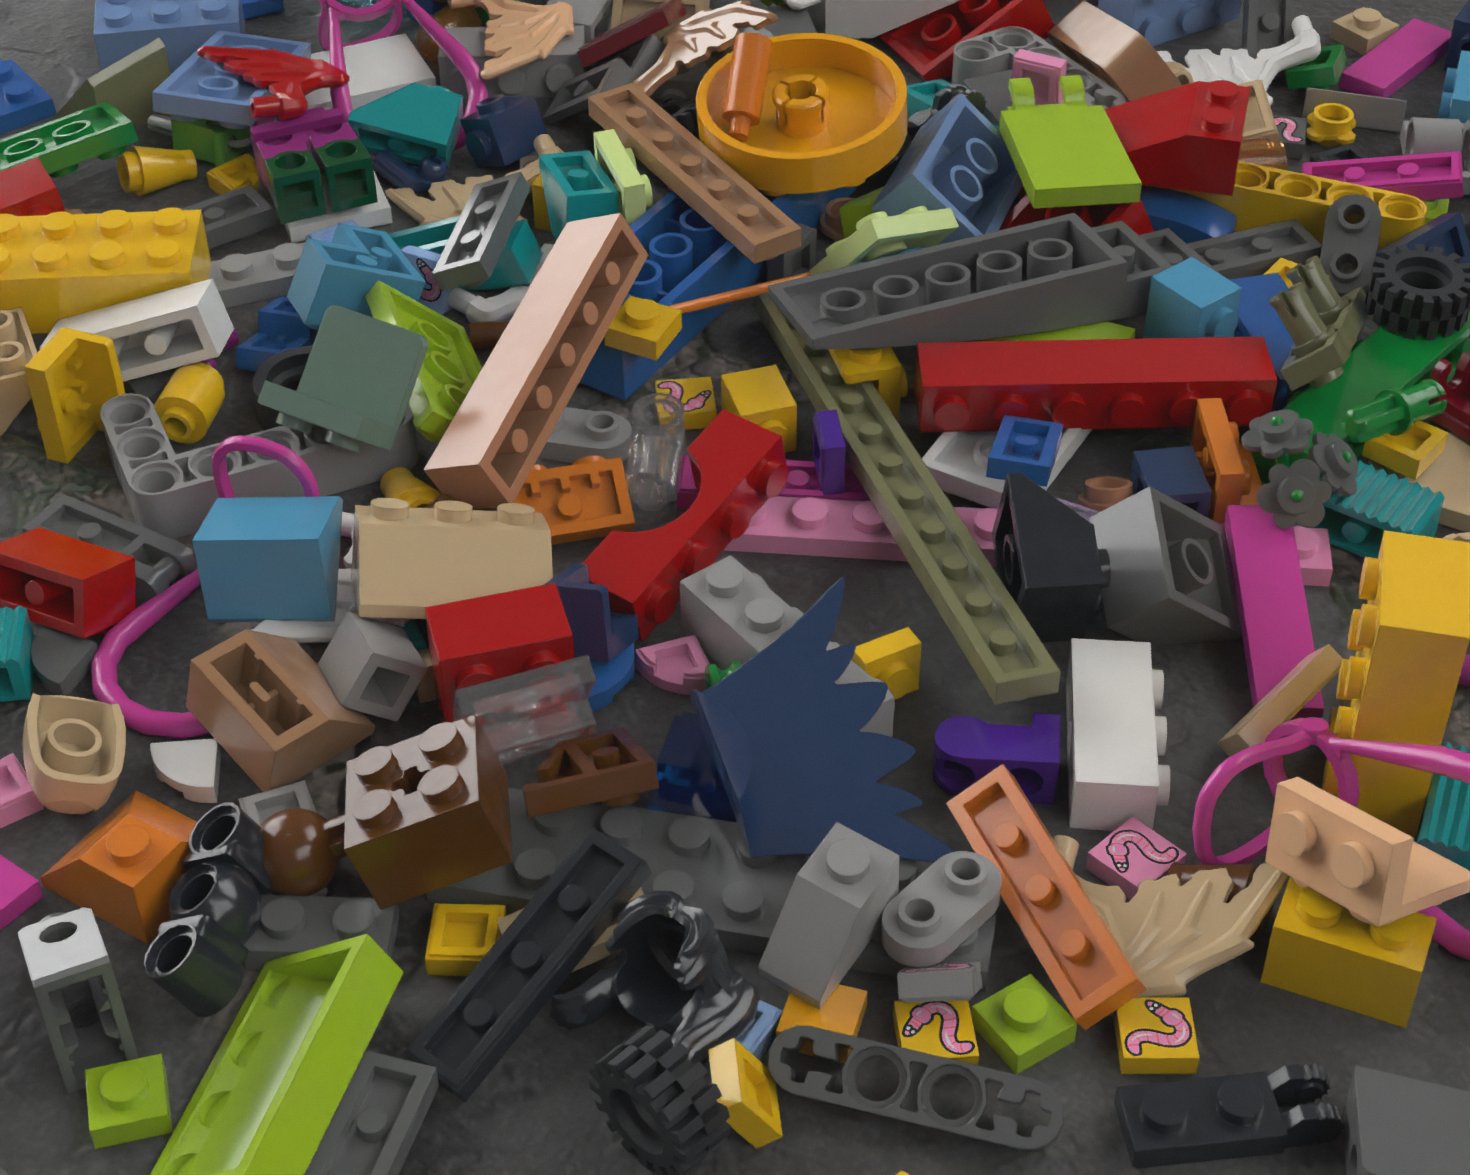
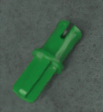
(1393, 411)

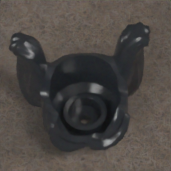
(667, 976)

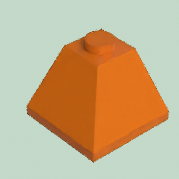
(127, 866)

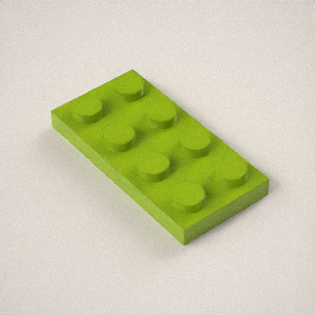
(448, 365)

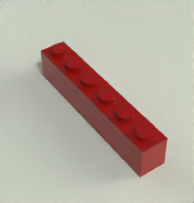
(1090, 382)

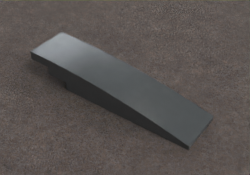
(984, 286)

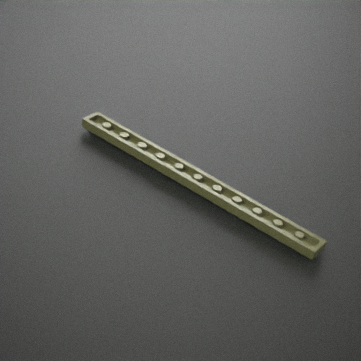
(924, 524)

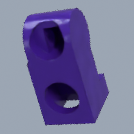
(980, 747)

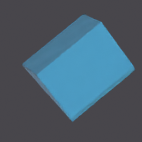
(270, 558)

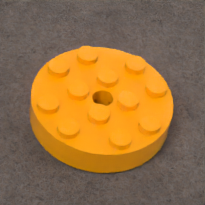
(826, 115)

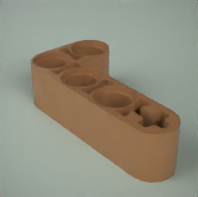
(1112, 52)

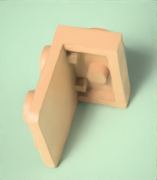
(1356, 856)

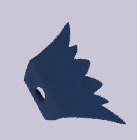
(796, 749)

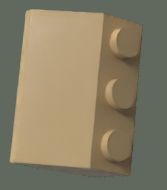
(443, 554)

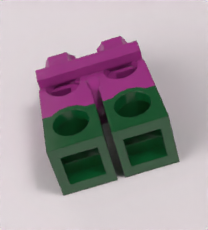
(310, 152)

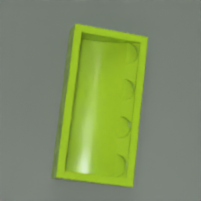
(284, 1063)

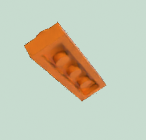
(1046, 898)

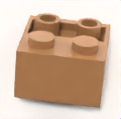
(271, 708)

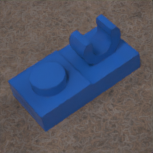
(1026, 448)

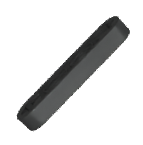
(917, 1079)

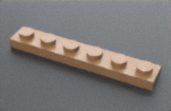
(696, 173)

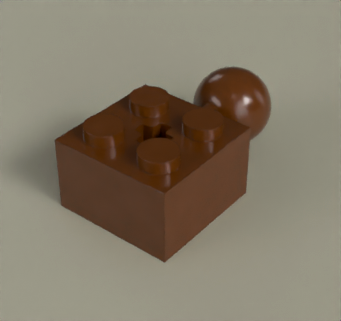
(410, 822)

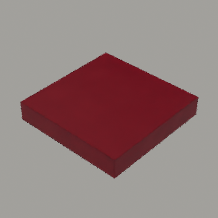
(631, 32)

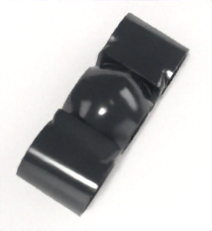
(211, 912)

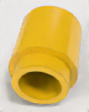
(190, 402)

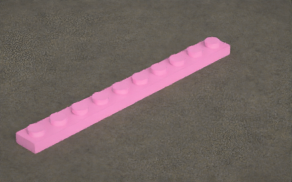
(857, 531)

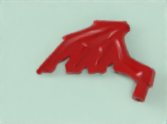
(285, 74)

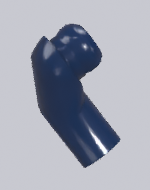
(414, 177)

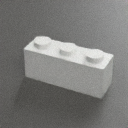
(160, 328)
(1114, 734)

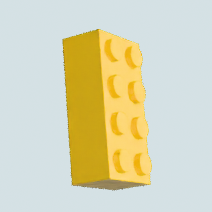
(92, 261)
(1404, 667)

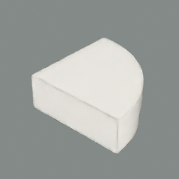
(189, 767)

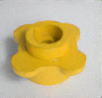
(1331, 125)

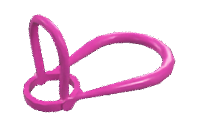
(329, 25)
(143, 617)
(1315, 731)

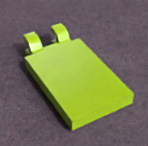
(1066, 149)

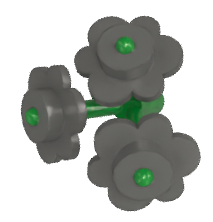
(1295, 490)

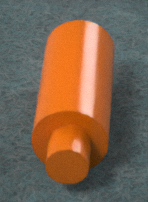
(747, 83)

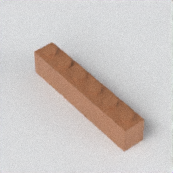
(537, 363)

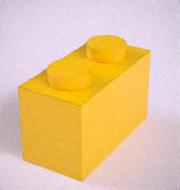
(1344, 961)

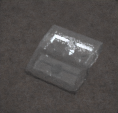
(532, 708)

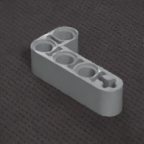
(995, 53)

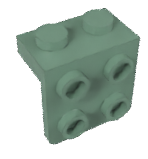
(352, 381)

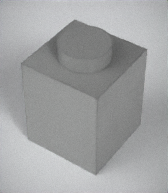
(372, 666)

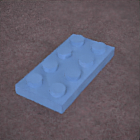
(210, 92)

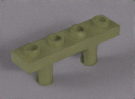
(1319, 325)

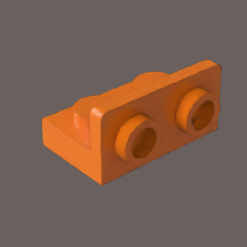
(1223, 459)
(580, 498)

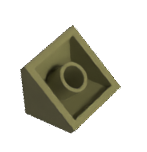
(125, 85)

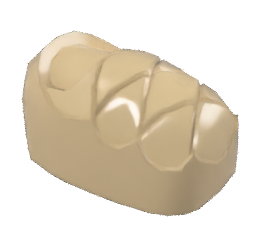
(73, 751)

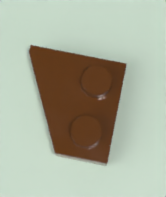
(591, 769)

